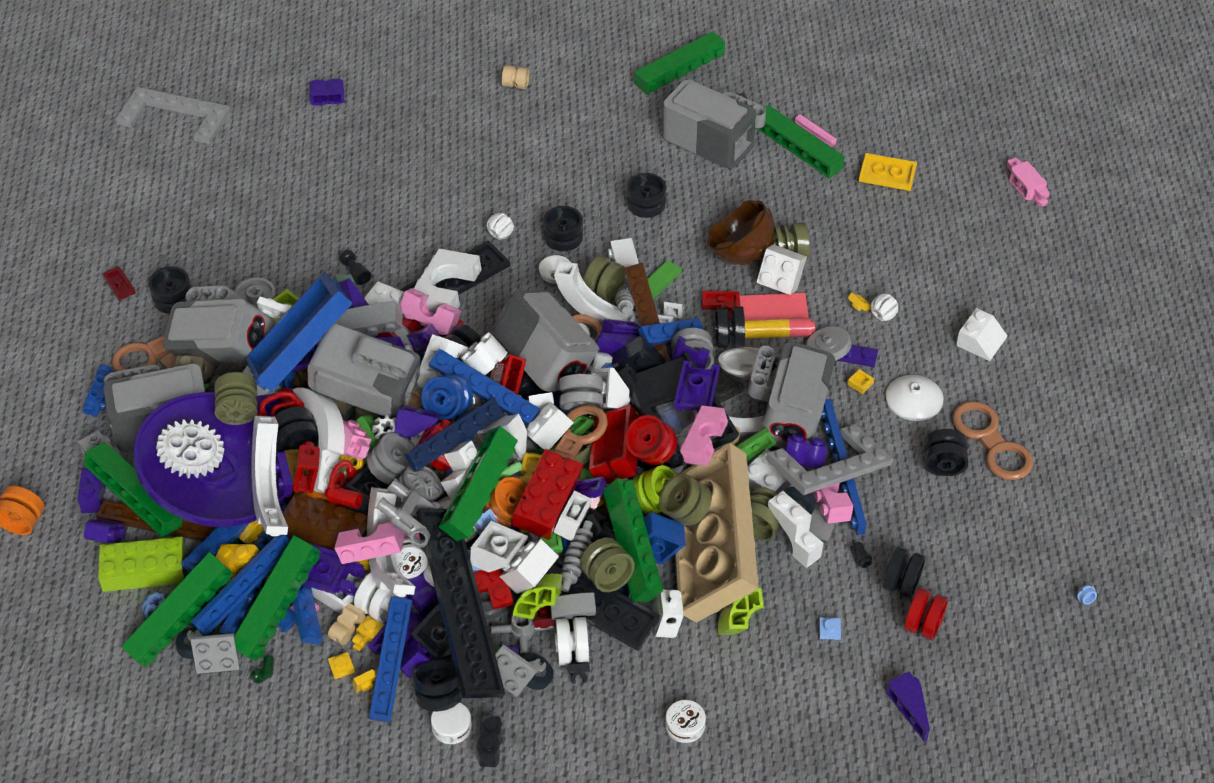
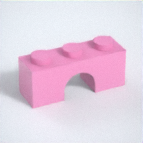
(415, 307)
(698, 445)
(834, 505)
(384, 541)

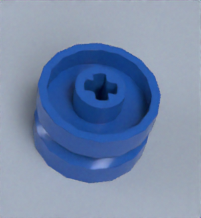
(447, 395)

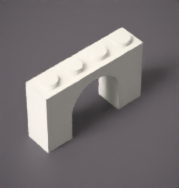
(447, 265)

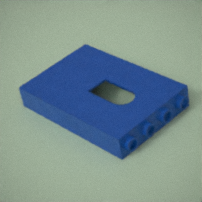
(297, 332)

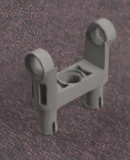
(401, 516)

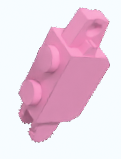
(1028, 181)
(356, 440)

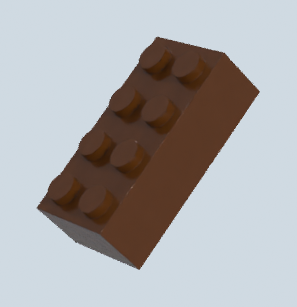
(320, 521)

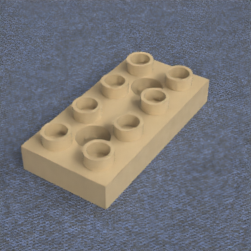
(720, 549)

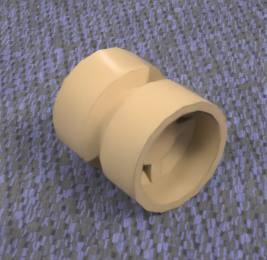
(515, 77)

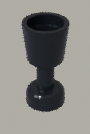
(358, 271)

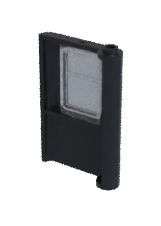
(654, 394)

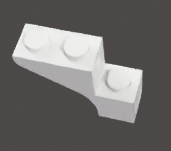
(796, 524)

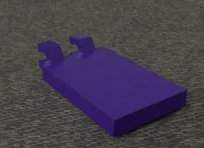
(331, 575)

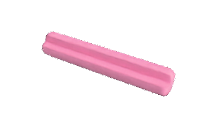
(815, 130)

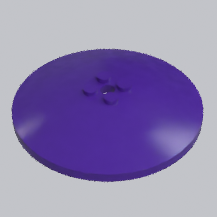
(209, 500)

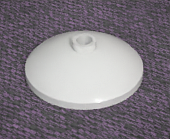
(738, 361)
(914, 397)

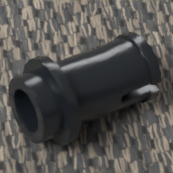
(863, 559)

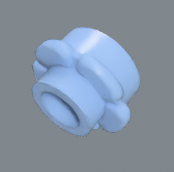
(1086, 594)

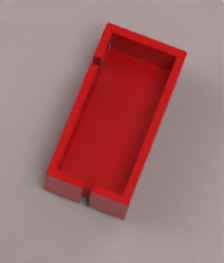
(609, 453)
(547, 494)

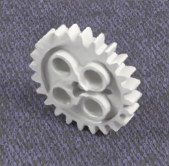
(190, 448)

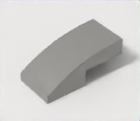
(574, 605)

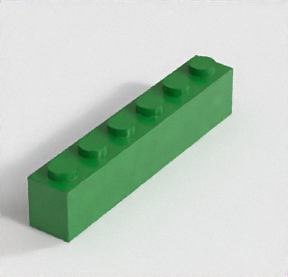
(679, 63)
(802, 143)
(124, 483)
(478, 484)
(633, 537)
(275, 598)
(177, 610)

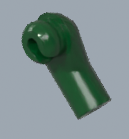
(261, 675)

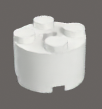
(485, 354)

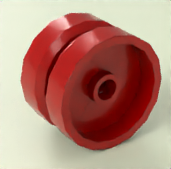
(651, 440)
(923, 612)

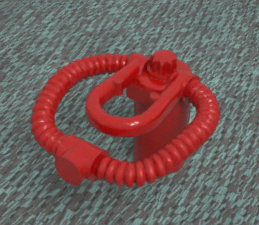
(288, 398)
(336, 493)

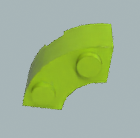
(543, 594)
(736, 615)

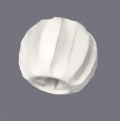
(500, 226)
(884, 307)
(382, 424)

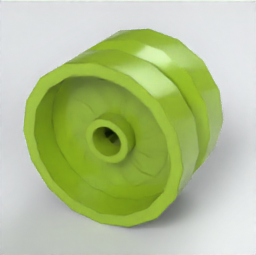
(649, 487)

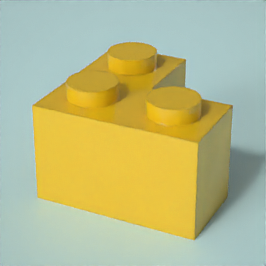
(236, 557)

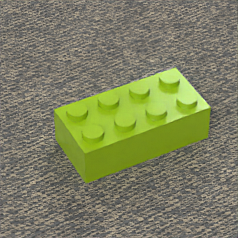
(141, 564)

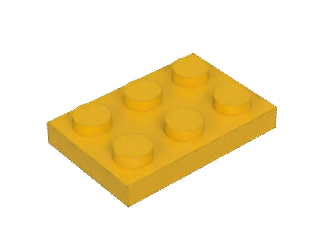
(888, 171)

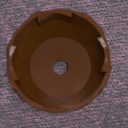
(743, 234)

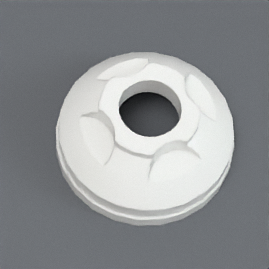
(549, 266)

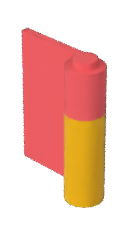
(776, 316)

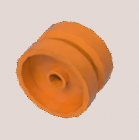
(505, 499)
(19, 510)

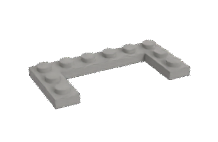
(214, 113)
(870, 458)

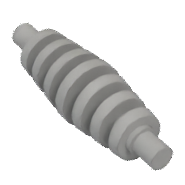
(624, 299)
(571, 567)

